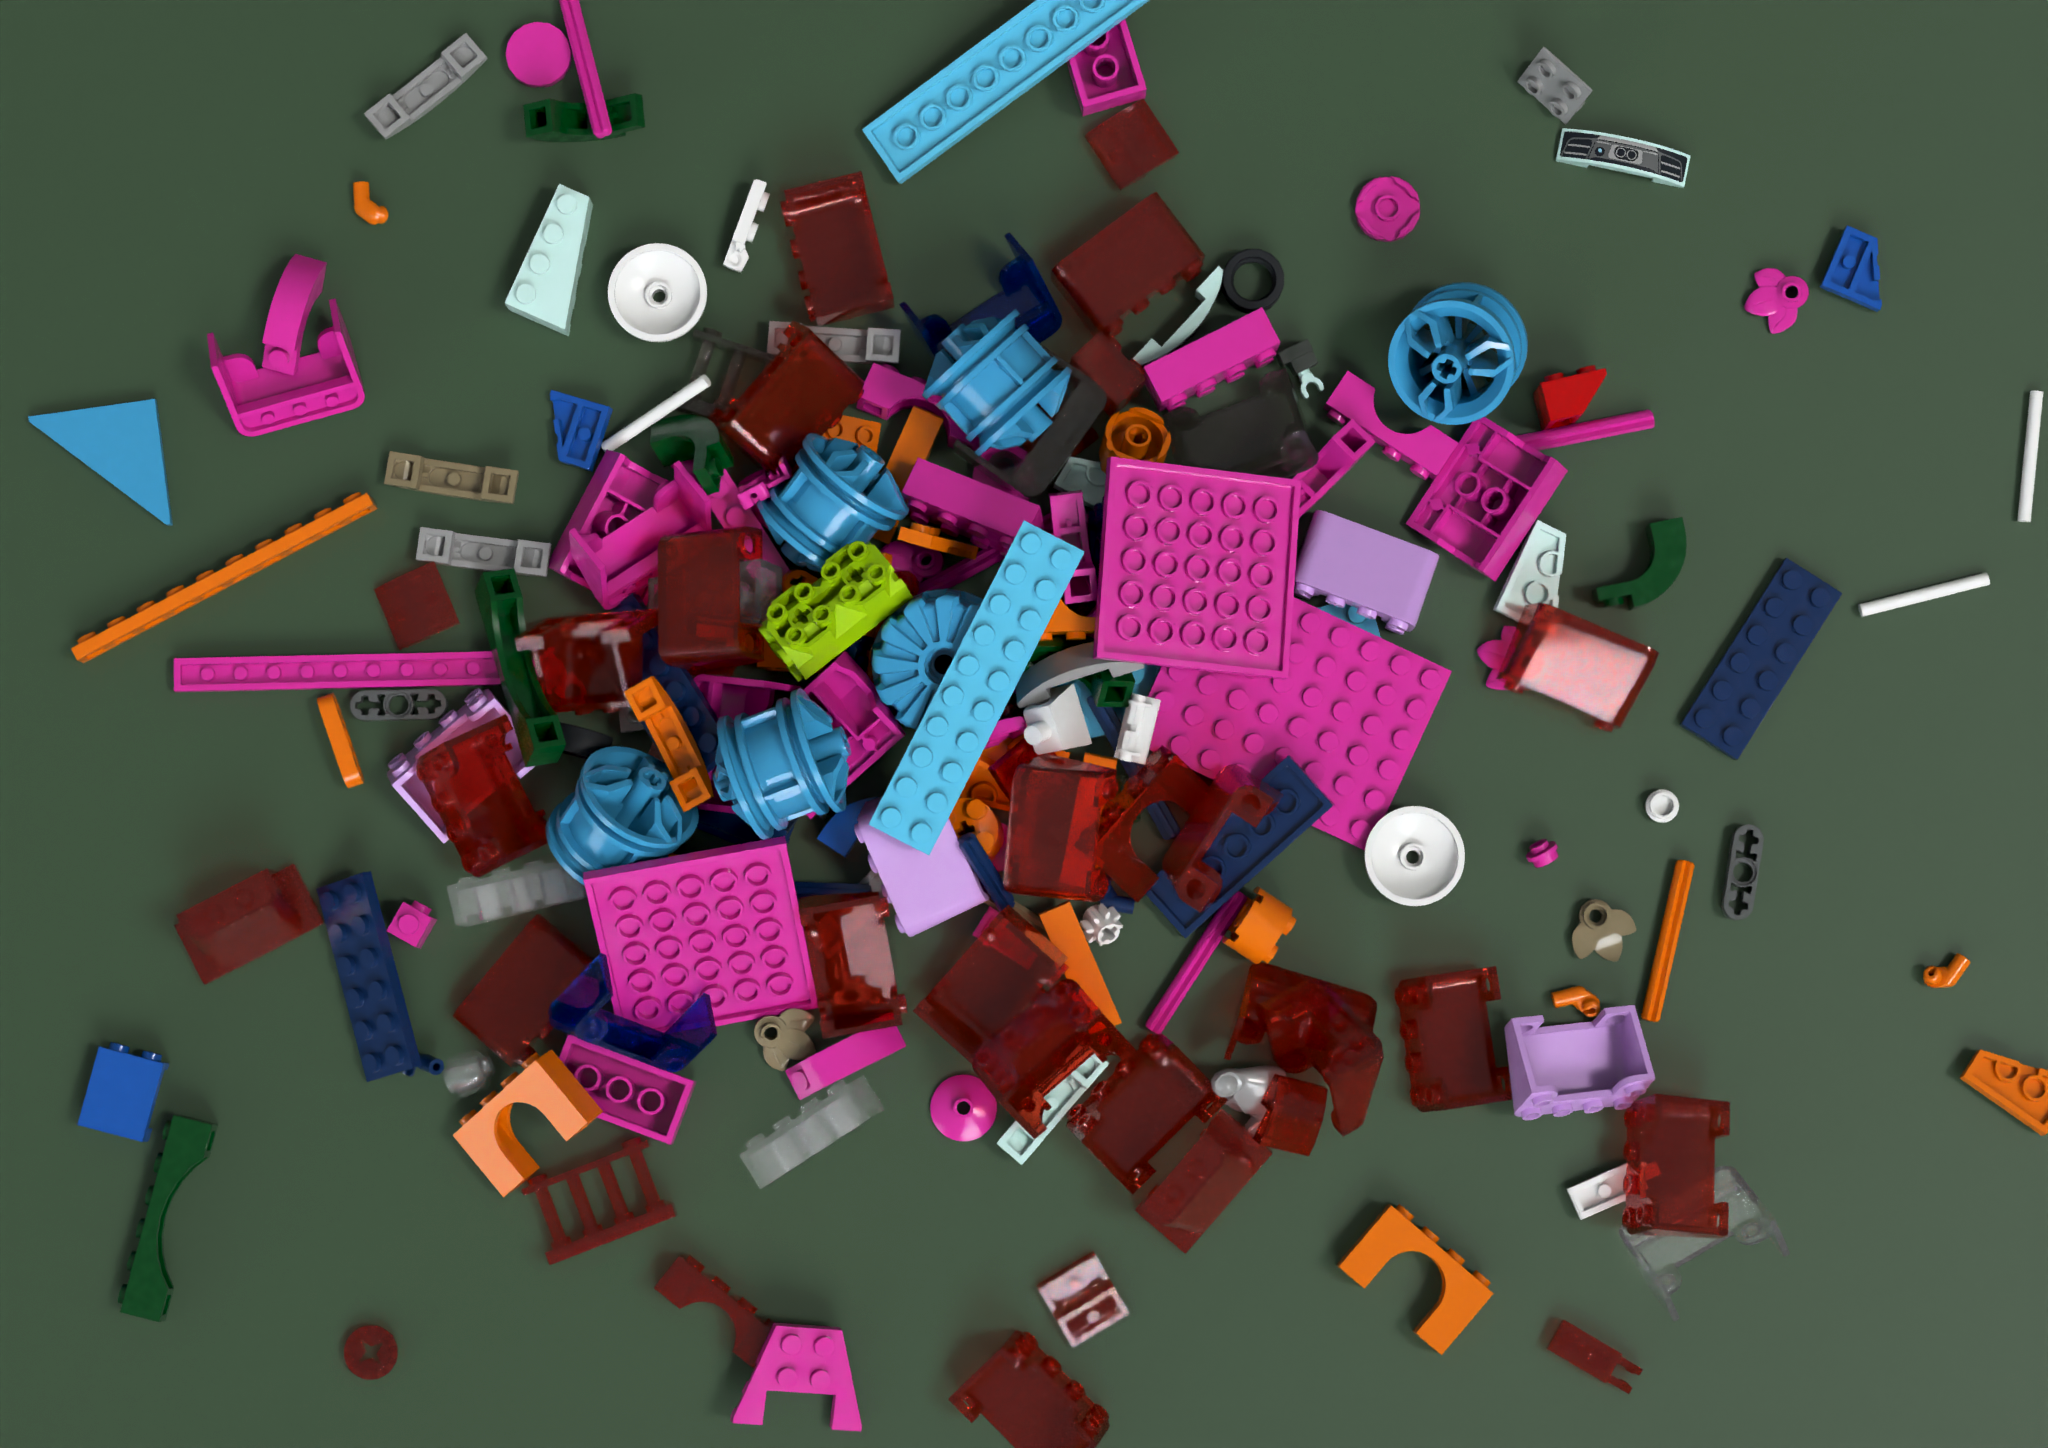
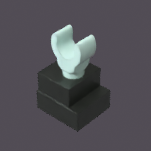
(1300, 360)

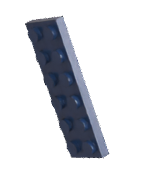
(1760, 659)
(680, 688)
(1245, 850)
(368, 976)

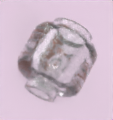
(468, 1073)

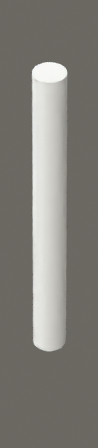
(656, 413)
(2030, 456)
(1923, 594)

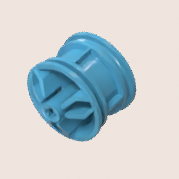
(1458, 353)
(997, 382)
(831, 501)
(781, 763)
(618, 814)

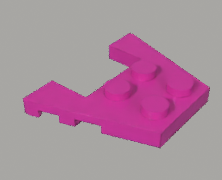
(802, 1362)

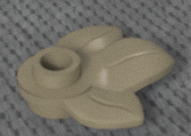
(1603, 936)
(790, 1038)

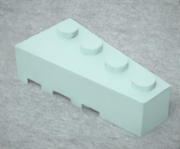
(553, 264)

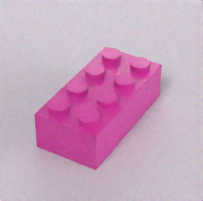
(1107, 72)
(1211, 360)
(966, 506)
(630, 1090)

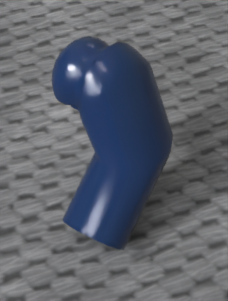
(1120, 903)
(429, 1064)

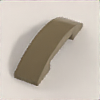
(451, 478)

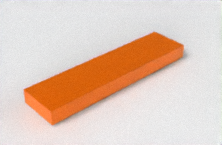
(1069, 938)

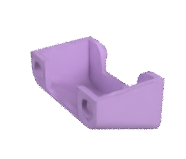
(1364, 571)
(478, 710)
(920, 885)
(1577, 1064)

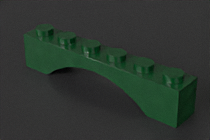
(531, 714)
(149, 1284)

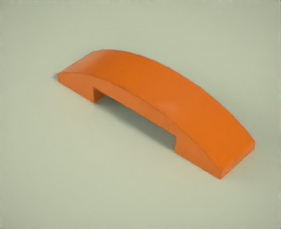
(674, 741)

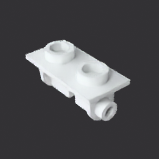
(1137, 729)

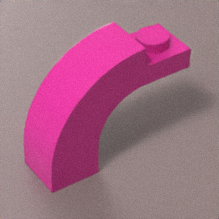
(289, 312)
(1334, 462)
(1069, 524)
(843, 1059)

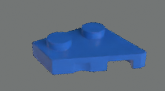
(1854, 269)
(579, 429)

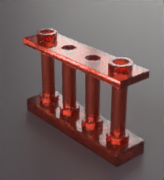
(594, 1234)

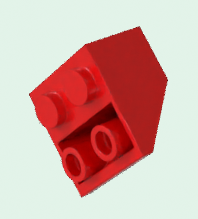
(1564, 399)

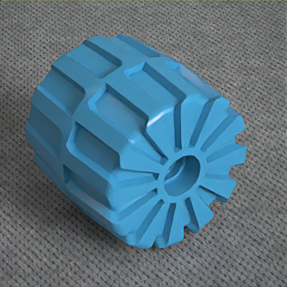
(911, 642)

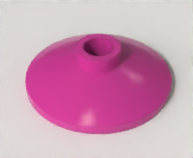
(952, 1123)

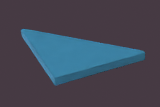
(119, 445)

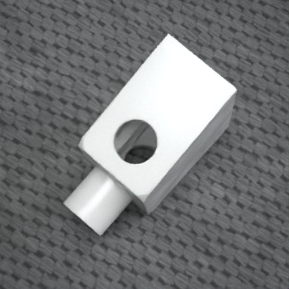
(1056, 722)

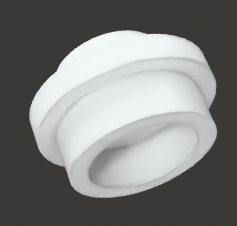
(1662, 806)

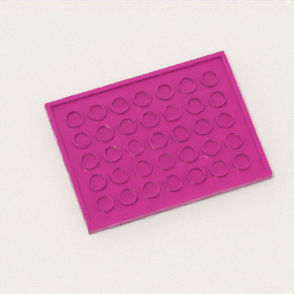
(1342, 715)

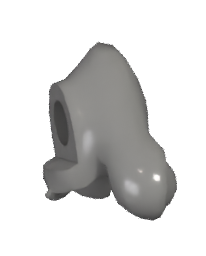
(1245, 1090)

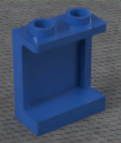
(122, 1092)

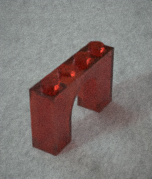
(1161, 779)

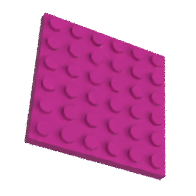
(1197, 568)
(700, 926)

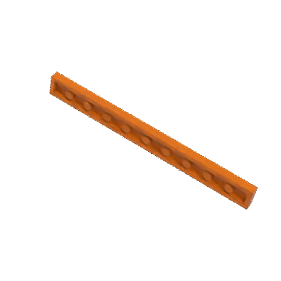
(213, 582)

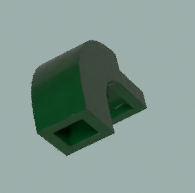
(570, 122)
(693, 439)
(1666, 559)
(1103, 687)

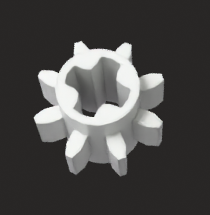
(1101, 924)

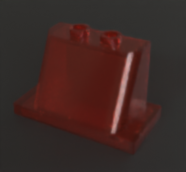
(589, 658)
(247, 921)
(1204, 1181)

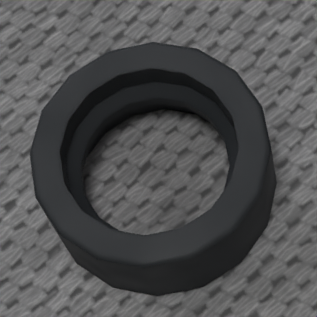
(1252, 256)
(582, 741)

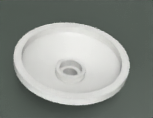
(654, 270)
(1438, 851)

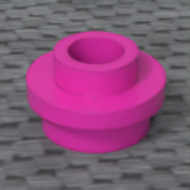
(1542, 853)

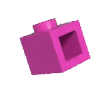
(412, 923)

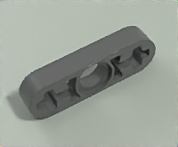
(374, 697)
(1738, 846)

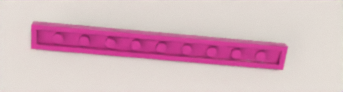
(335, 671)

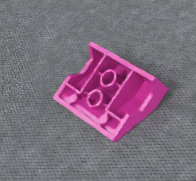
(1486, 497)
(611, 499)
(854, 704)

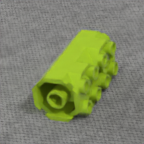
(824, 618)

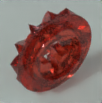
(355, 1349)

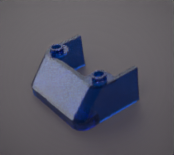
(1022, 291)
(581, 1016)

